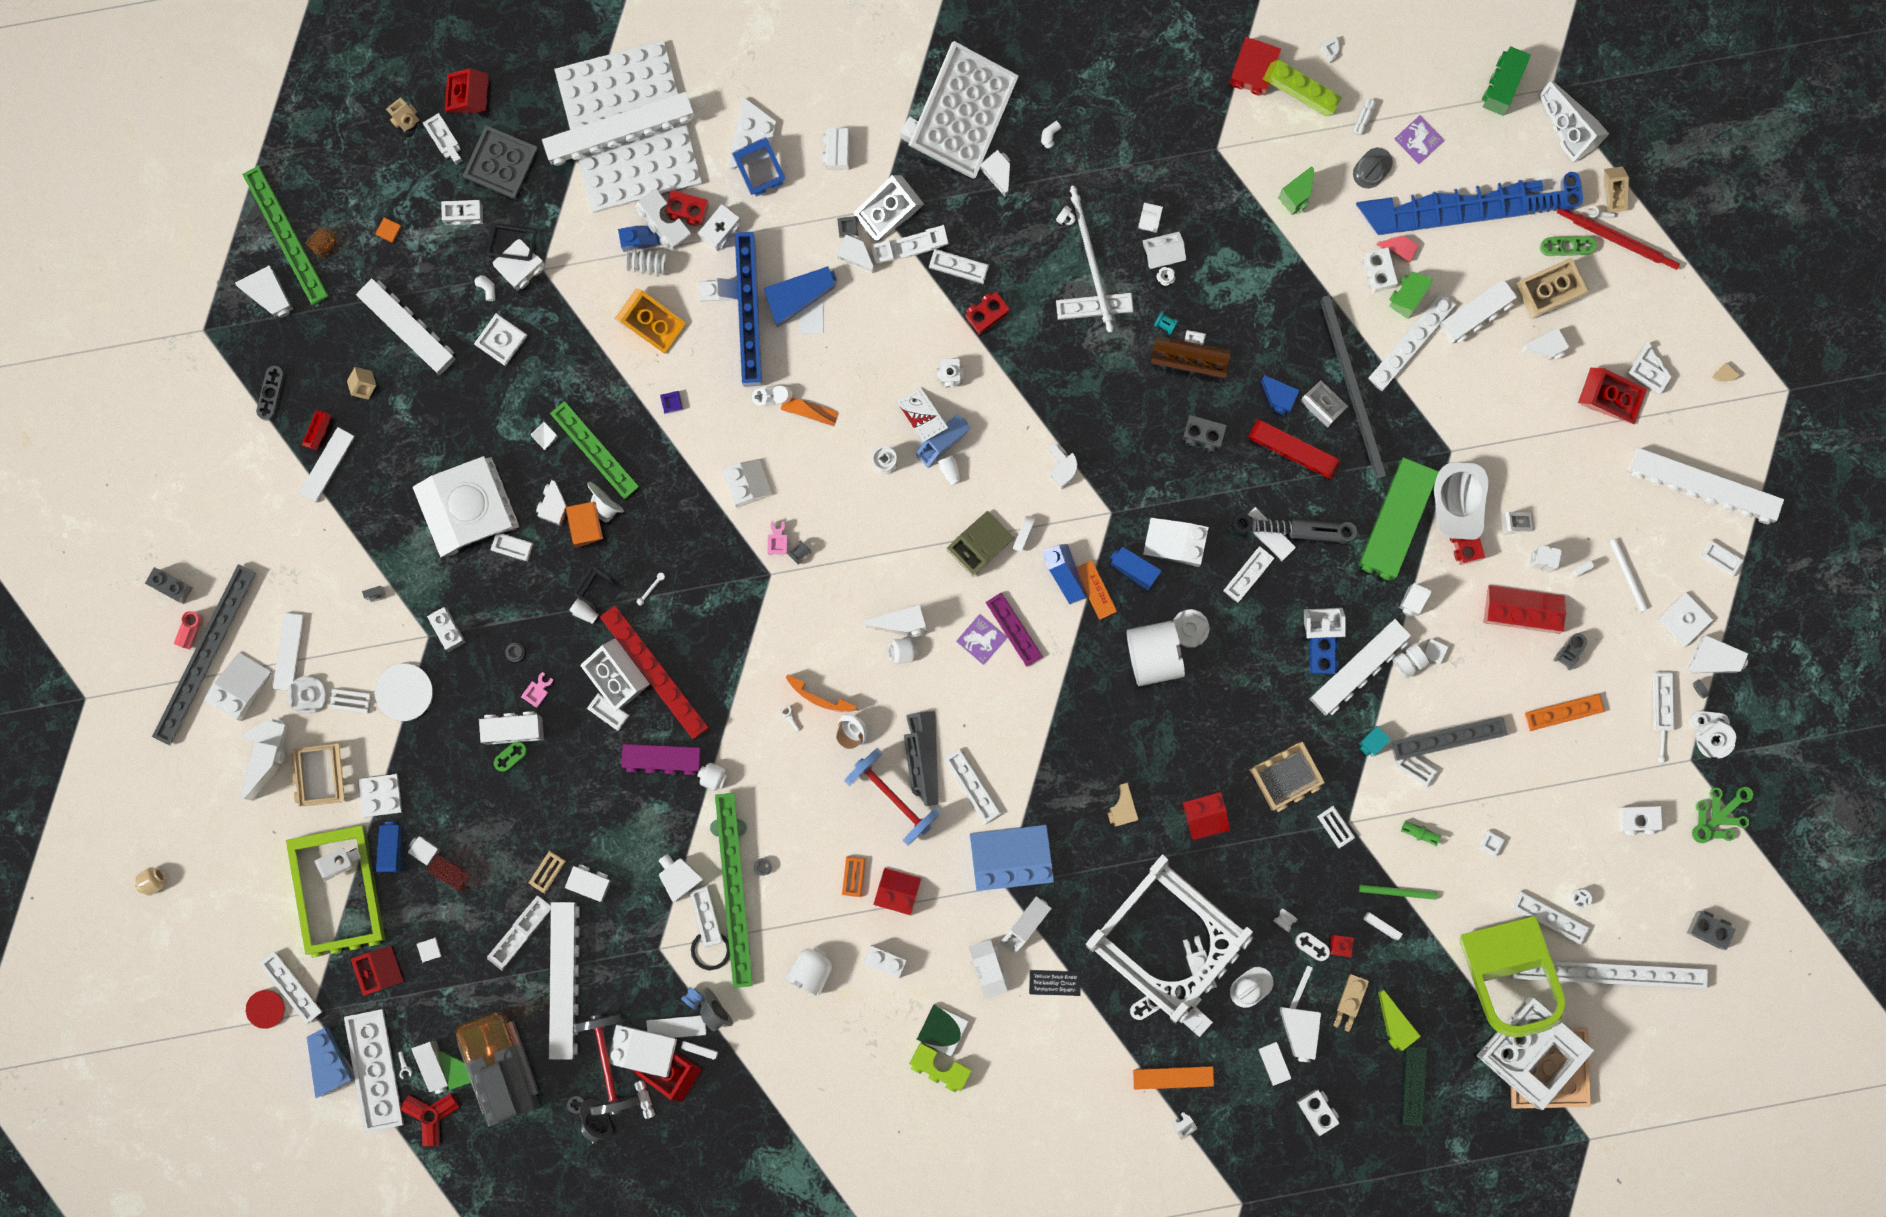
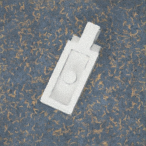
(443, 138)

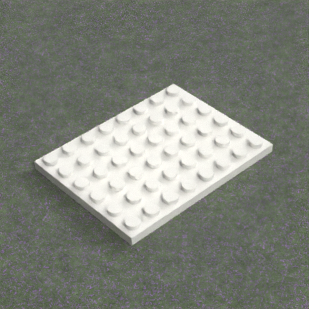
(633, 168)

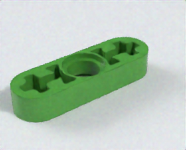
(1581, 250)

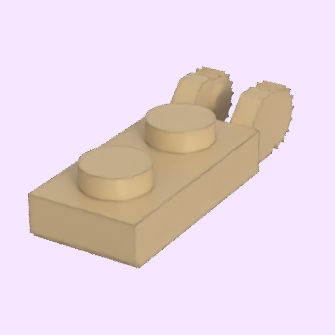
(1351, 1000)

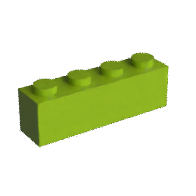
(1302, 88)

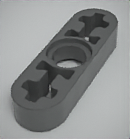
(261, 404)

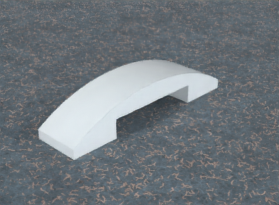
(910, 246)

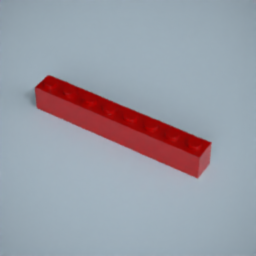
(654, 672)

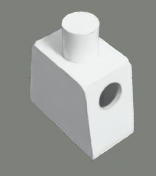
(678, 877)

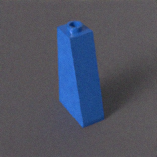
(797, 293)

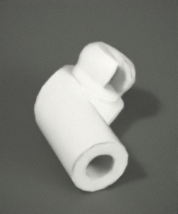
(1047, 134)
(487, 285)

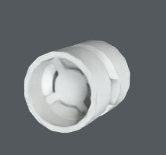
(884, 460)
(1410, 661)

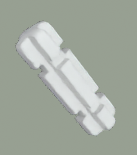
(1364, 116)
(644, 1099)

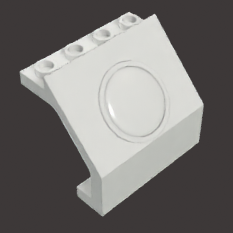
(465, 505)

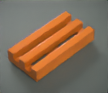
(851, 893)

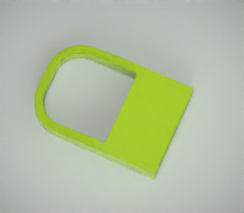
(1508, 951)

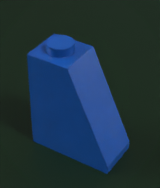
(1135, 567)
(389, 848)

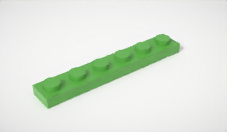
(594, 450)

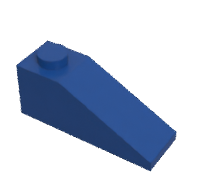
(1065, 572)

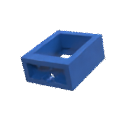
(776, 182)

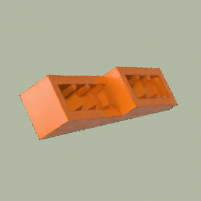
(1173, 1077)

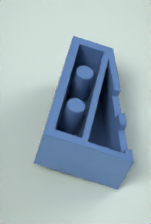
(327, 1063)

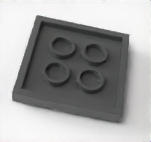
(500, 162)

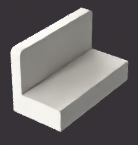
(1164, 250)

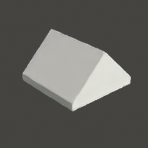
(1323, 403)

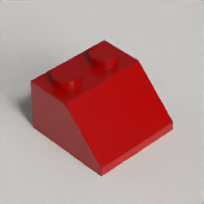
(466, 91)
(1206, 816)
(897, 891)

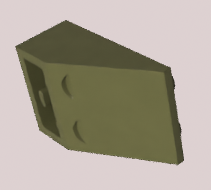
(979, 543)

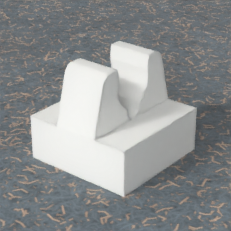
(1184, 1127)

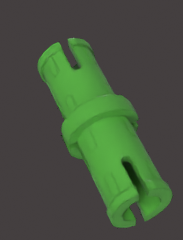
(1421, 833)

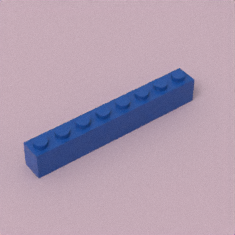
(748, 309)

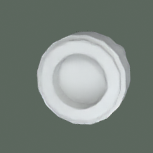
(1064, 213)

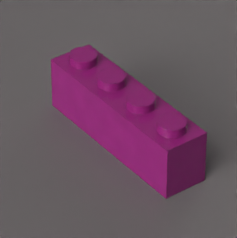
(661, 758)

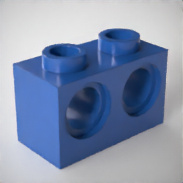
(1318, 654)

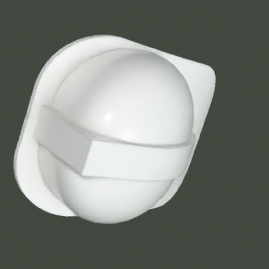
(1461, 500)

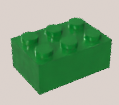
(1505, 80)

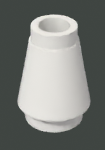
(949, 469)
(583, 611)

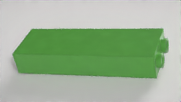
(1398, 519)

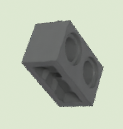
(1204, 427)
(168, 585)
(1709, 935)

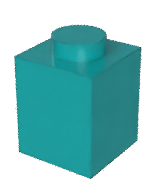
(1374, 742)

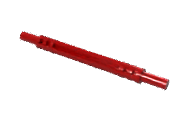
(1618, 238)

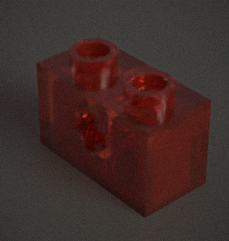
(449, 872)

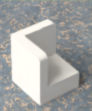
(1150, 217)
(1197, 1021)

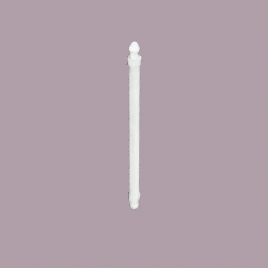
(1107, 318)

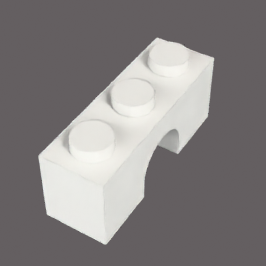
(670, 233)

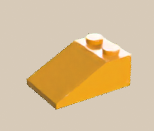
(650, 320)

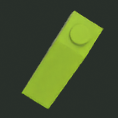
(1397, 1026)

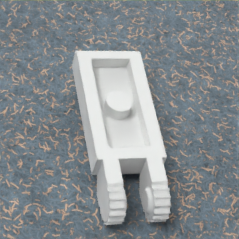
(1196, 959)

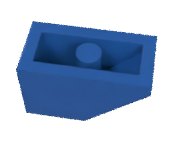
(637, 237)
(1279, 394)

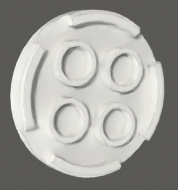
(403, 692)

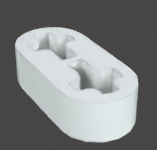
(1023, 534)
(1309, 950)

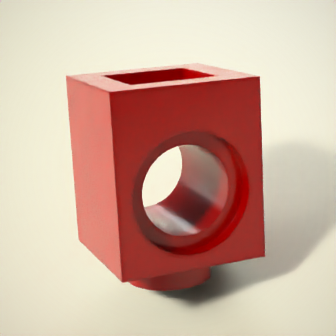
(1341, 946)

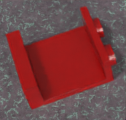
(1252, 65)

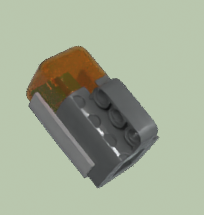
(497, 1067)

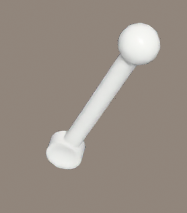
(660, 577)
(1661, 758)

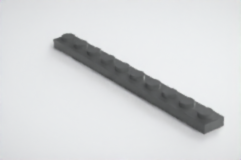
(1351, 379)
(204, 655)

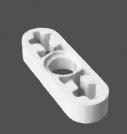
(1145, 1012)

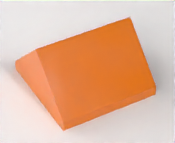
(584, 524)

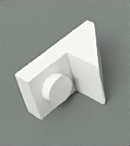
(718, 290)

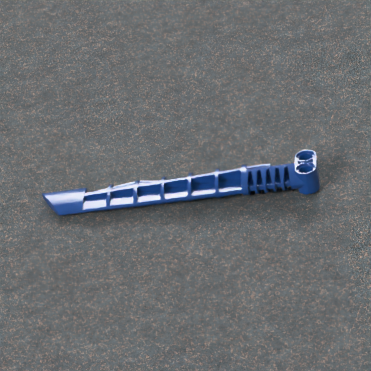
(1455, 209)

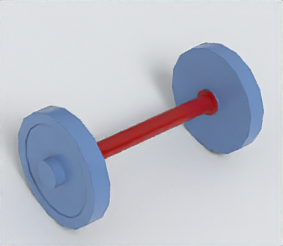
(864, 767)

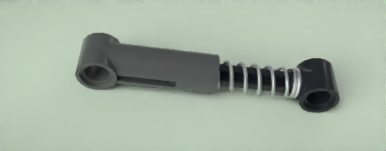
(1296, 528)

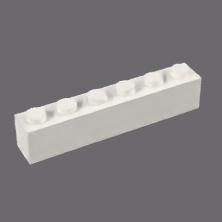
(405, 326)
(1360, 667)

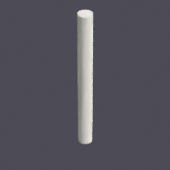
(1628, 574)

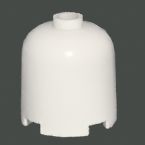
(810, 970)

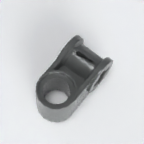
(1571, 652)

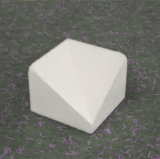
(544, 436)

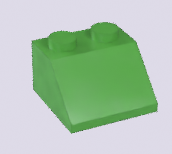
(1297, 192)
(1410, 293)

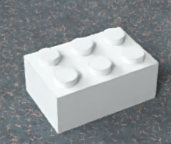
(615, 674)
(511, 728)

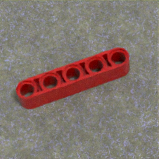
(1294, 449)

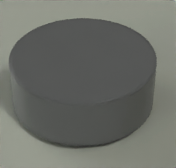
(1700, 689)

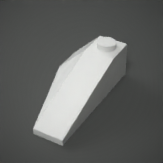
(1575, 125)

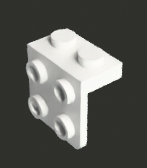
(518, 271)

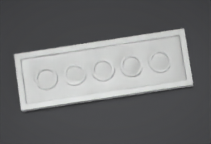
(373, 1070)

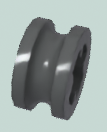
(757, 864)
(573, 1109)

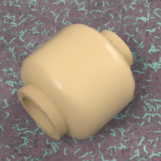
(150, 881)

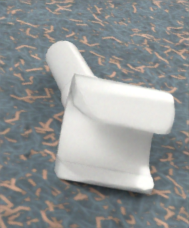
(1599, 213)
(790, 718)
(403, 1065)

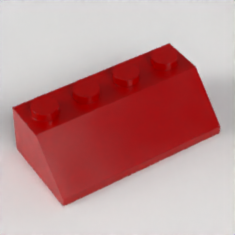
(1525, 609)

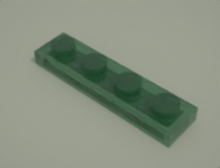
(1414, 1086)

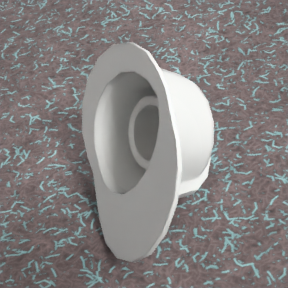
(605, 505)
(1251, 987)

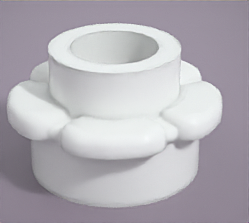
(1166, 271)

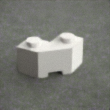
(988, 969)

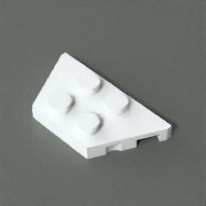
(750, 127)

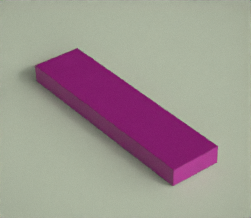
(1013, 629)

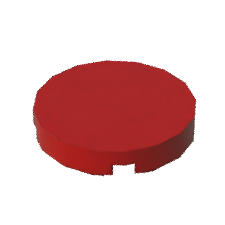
(265, 1009)

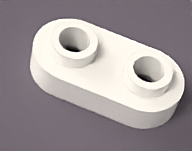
(1707, 716)

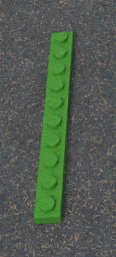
(733, 890)

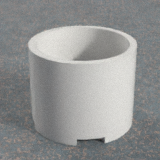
(1155, 653)

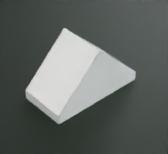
(1516, 522)

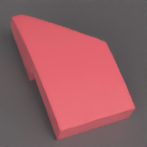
(1400, 246)

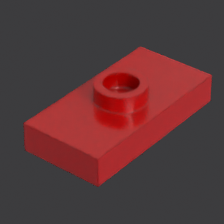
(316, 430)

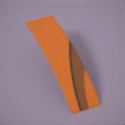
(810, 411)

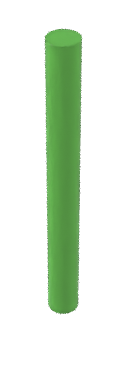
(1398, 892)

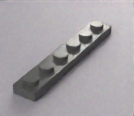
(1449, 738)

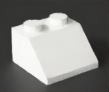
(747, 482)

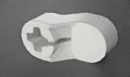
(780, 394)

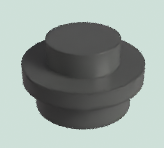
(515, 652)

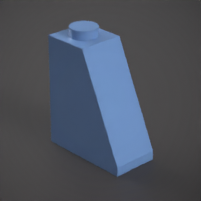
(939, 444)

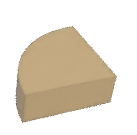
(1725, 374)

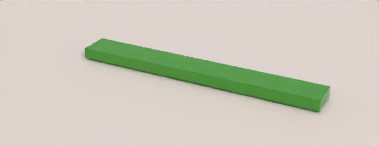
(285, 235)

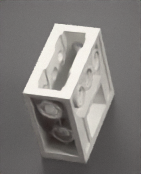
(1528, 1052)

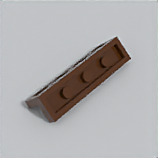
(1190, 354)

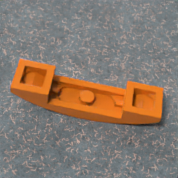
(842, 706)

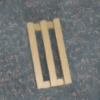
(553, 876)

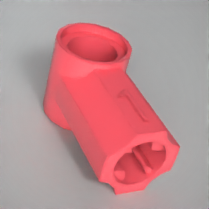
(187, 632)

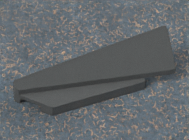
(922, 756)

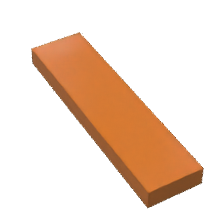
(1564, 712)

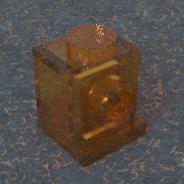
(321, 241)

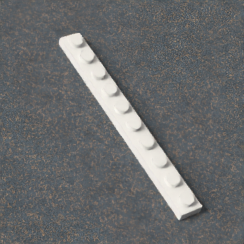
(1622, 975)

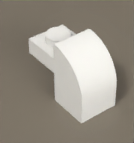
(1067, 466)

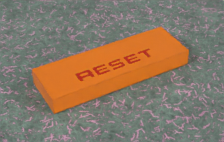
(1096, 590)

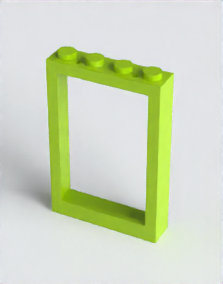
(360, 834)

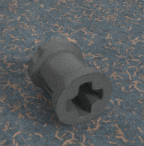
(799, 552)

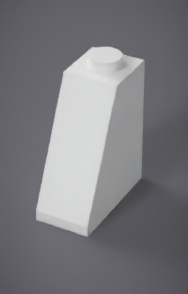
(266, 291)
(1716, 657)
(1025, 925)
(1302, 1032)
(430, 1066)

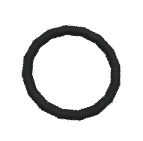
(708, 967)

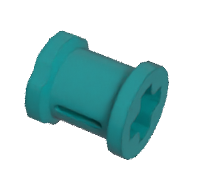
(1172, 322)

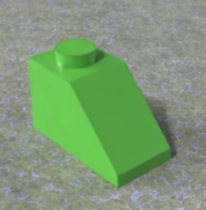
(454, 1070)

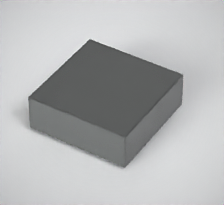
(847, 226)

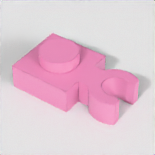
(777, 542)
(535, 692)

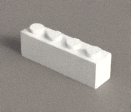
(1477, 311)

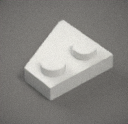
(1649, 370)

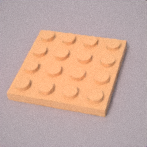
(1576, 1090)

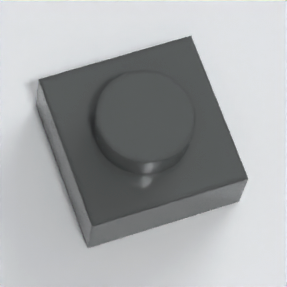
(374, 594)

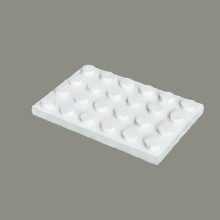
(963, 110)

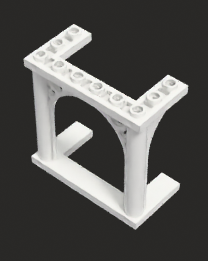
(1147, 984)

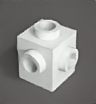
(947, 366)

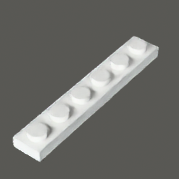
(1411, 342)

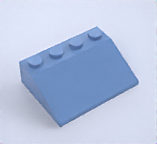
(1011, 858)

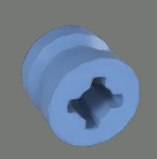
(692, 998)

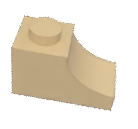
(1616, 189)
(1124, 810)

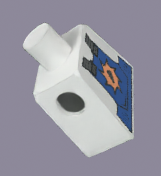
(328, 867)

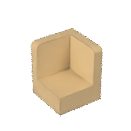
(361, 383)

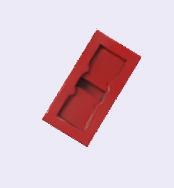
(688, 204)
(990, 317)
(1476, 547)

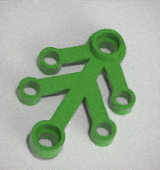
(1719, 817)

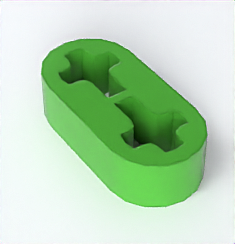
(507, 753)

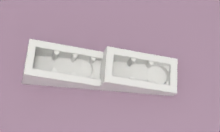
(519, 933)

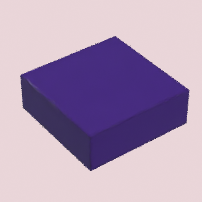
(671, 402)

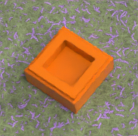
(388, 230)

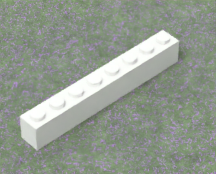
(618, 129)
(1705, 486)
(563, 980)

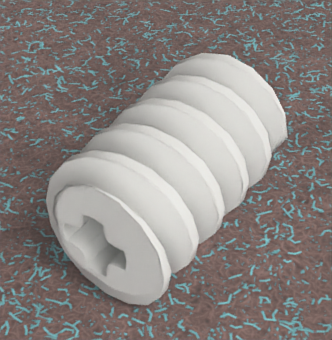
(645, 263)

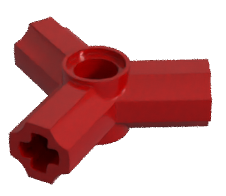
(418, 1110)

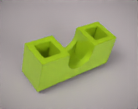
(953, 1077)

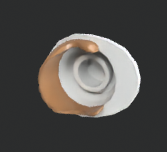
(851, 731)

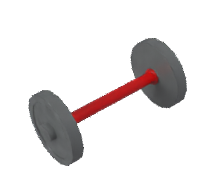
(614, 1104)

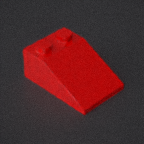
(1612, 395)
(680, 1079)

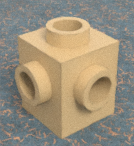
(402, 114)

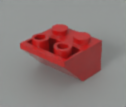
(377, 970)

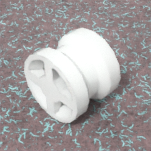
(1584, 897)
(1285, 920)

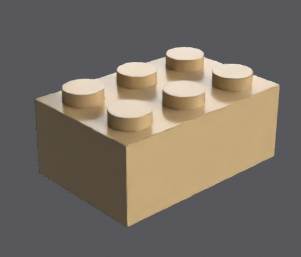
(1551, 288)

